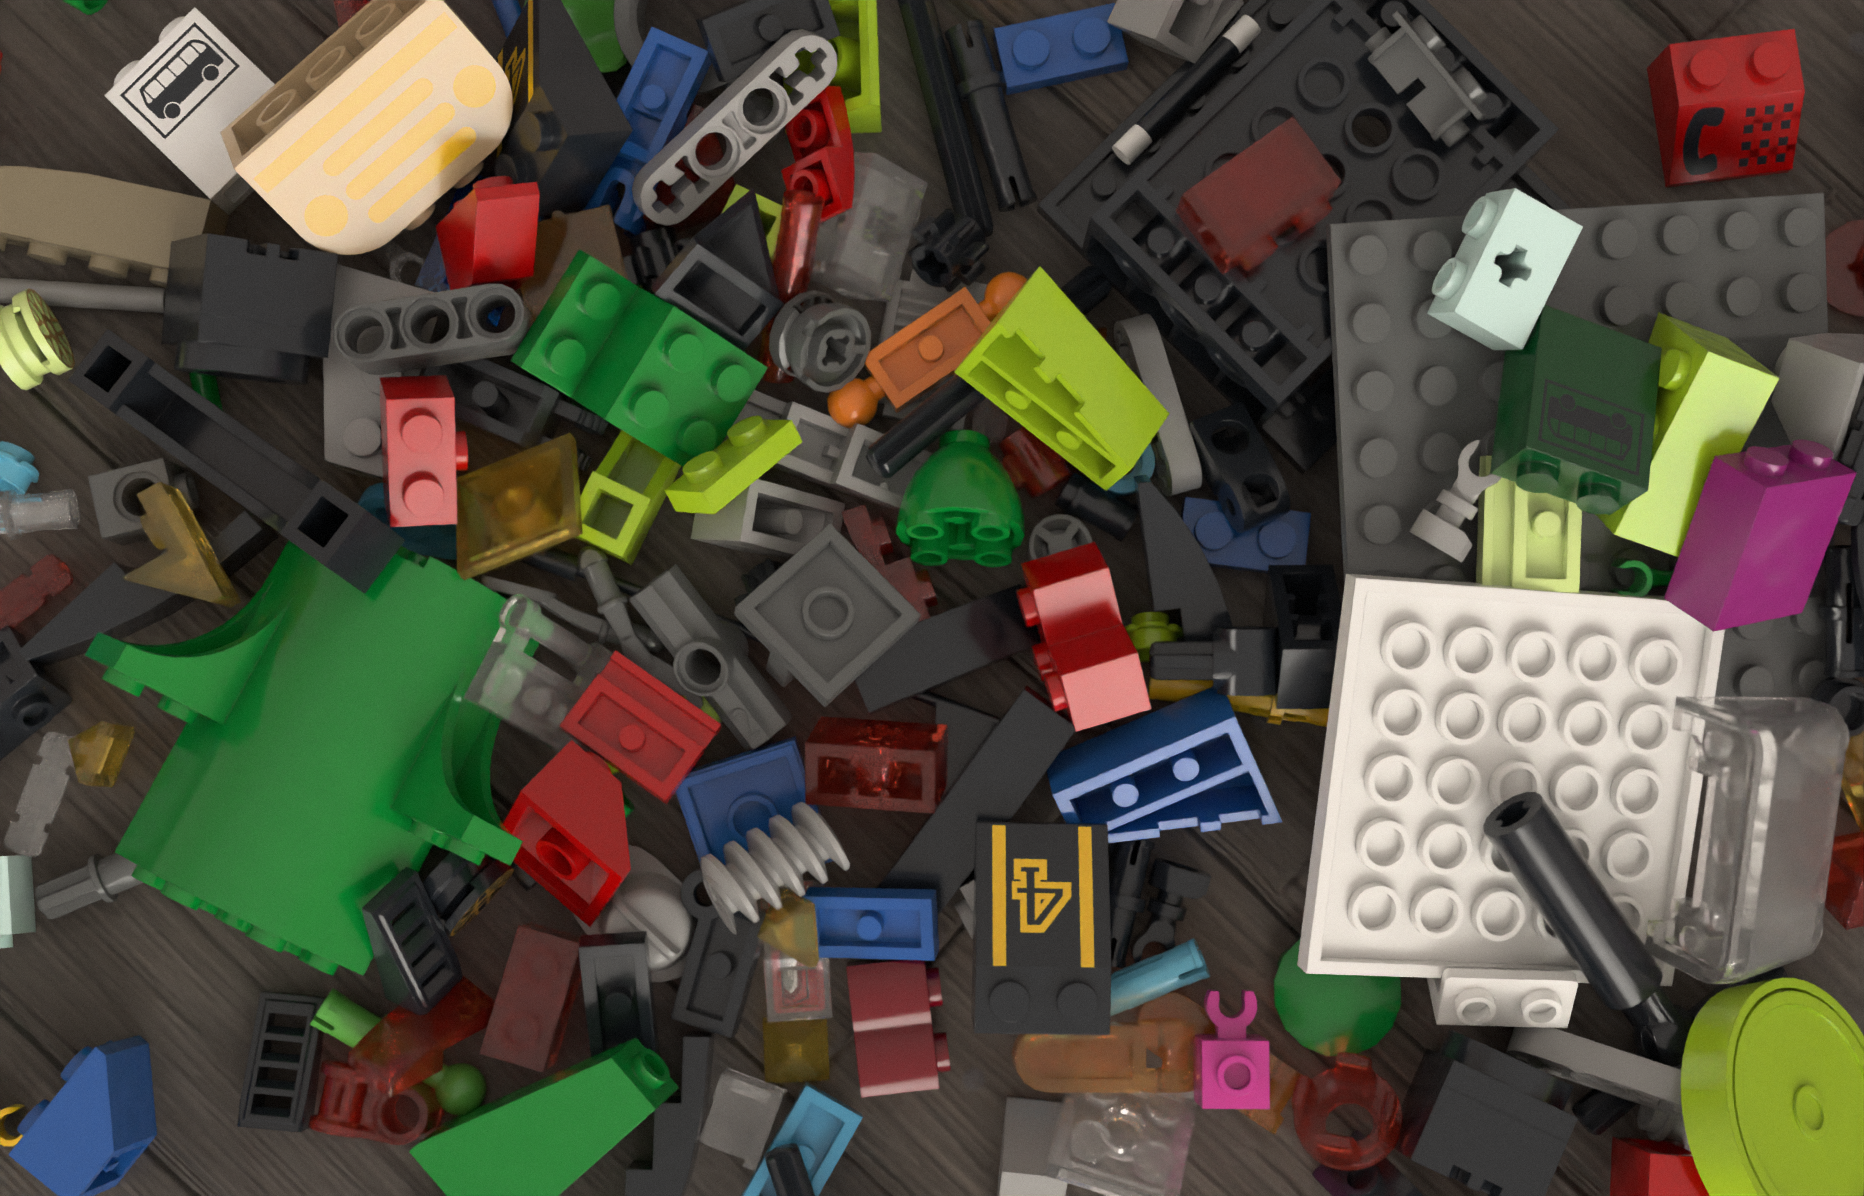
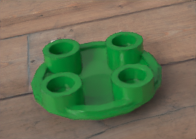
(1334, 1010)

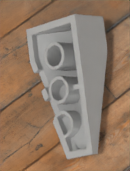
(1820, 388)

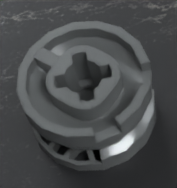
(820, 341)

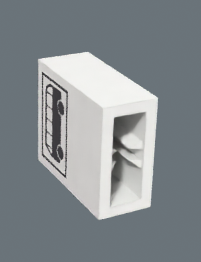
(186, 96)

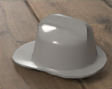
(650, 903)

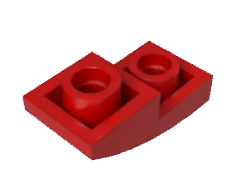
(823, 152)

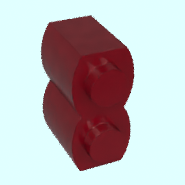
(895, 1026)

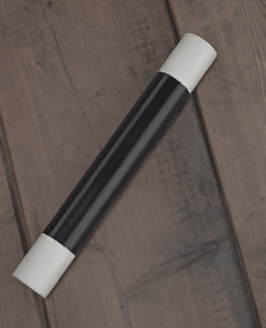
(1186, 89)

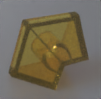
(518, 507)

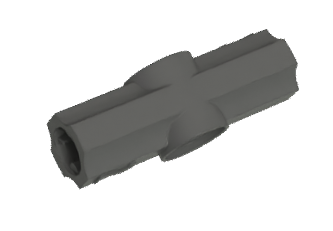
(734, 689)

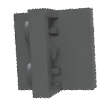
(825, 616)

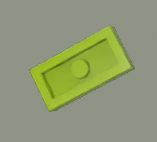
(722, 474)

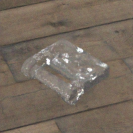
(524, 689)

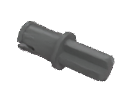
(86, 885)

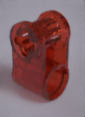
(359, 1110)

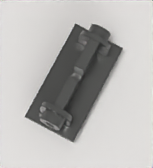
(1447, 95)

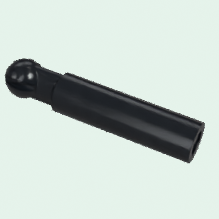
(1588, 923)

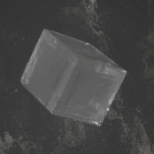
(742, 1116)

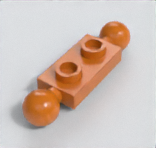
(922, 353)

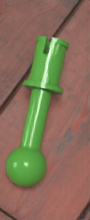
(456, 1087)

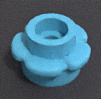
(16, 468)

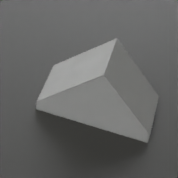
(1026, 1148)

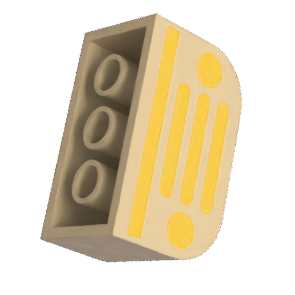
(374, 125)

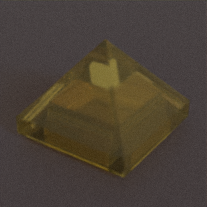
(100, 753)
(792, 929)
(796, 1051)

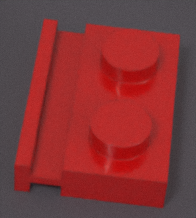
(640, 727)

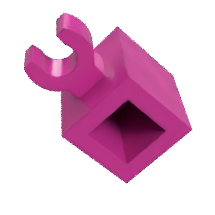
(1230, 1064)

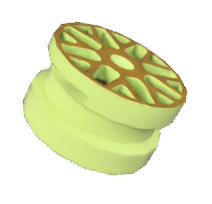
(32, 341)

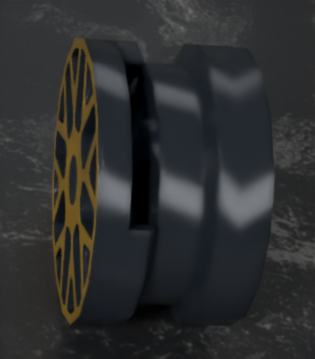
(463, 888)

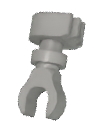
(1456, 505)

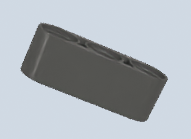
(406, 317)

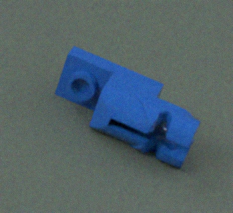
(656, 107)

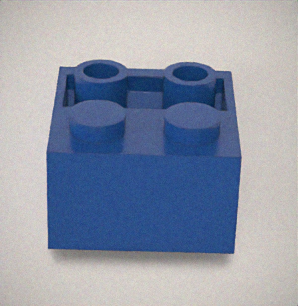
(94, 1123)

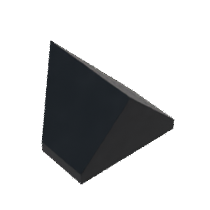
(725, 275)

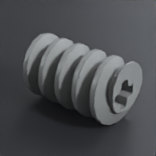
(771, 864)

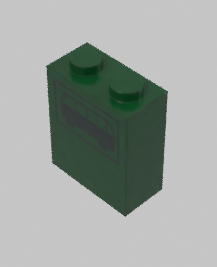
(1578, 413)

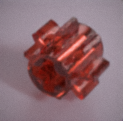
(1032, 463)

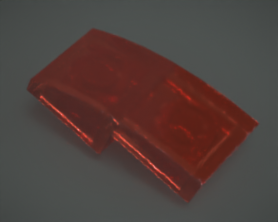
(873, 543)
(411, 1046)

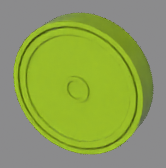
(1775, 1092)

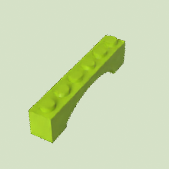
(631, 480)

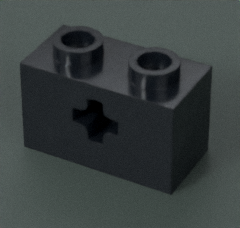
(1307, 615)

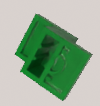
(638, 361)

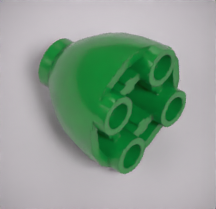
(961, 505)

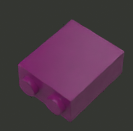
(1759, 534)

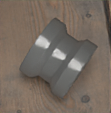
(1060, 534)

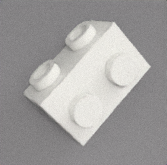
(1503, 997)

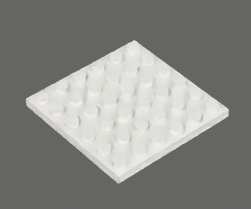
(1460, 703)

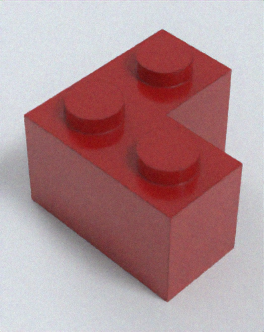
(1084, 646)

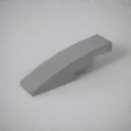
(833, 453)

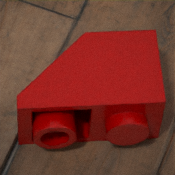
(491, 234)

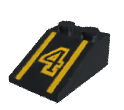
(563, 112)
(1041, 929)

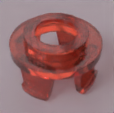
(1348, 1082)

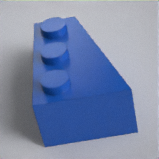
(1165, 773)

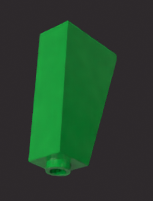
(548, 1130)

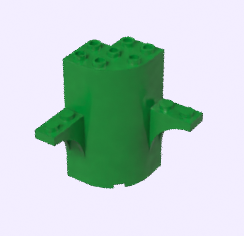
(318, 750)

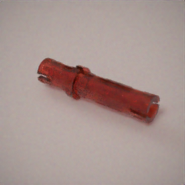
(792, 262)

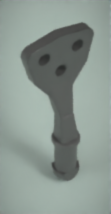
(612, 603)
(589, 622)

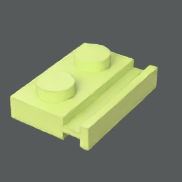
(1527, 538)

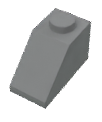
(768, 520)

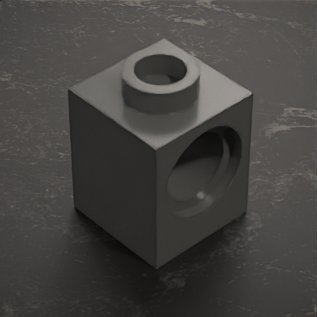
(117, 498)

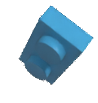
(821, 1131)

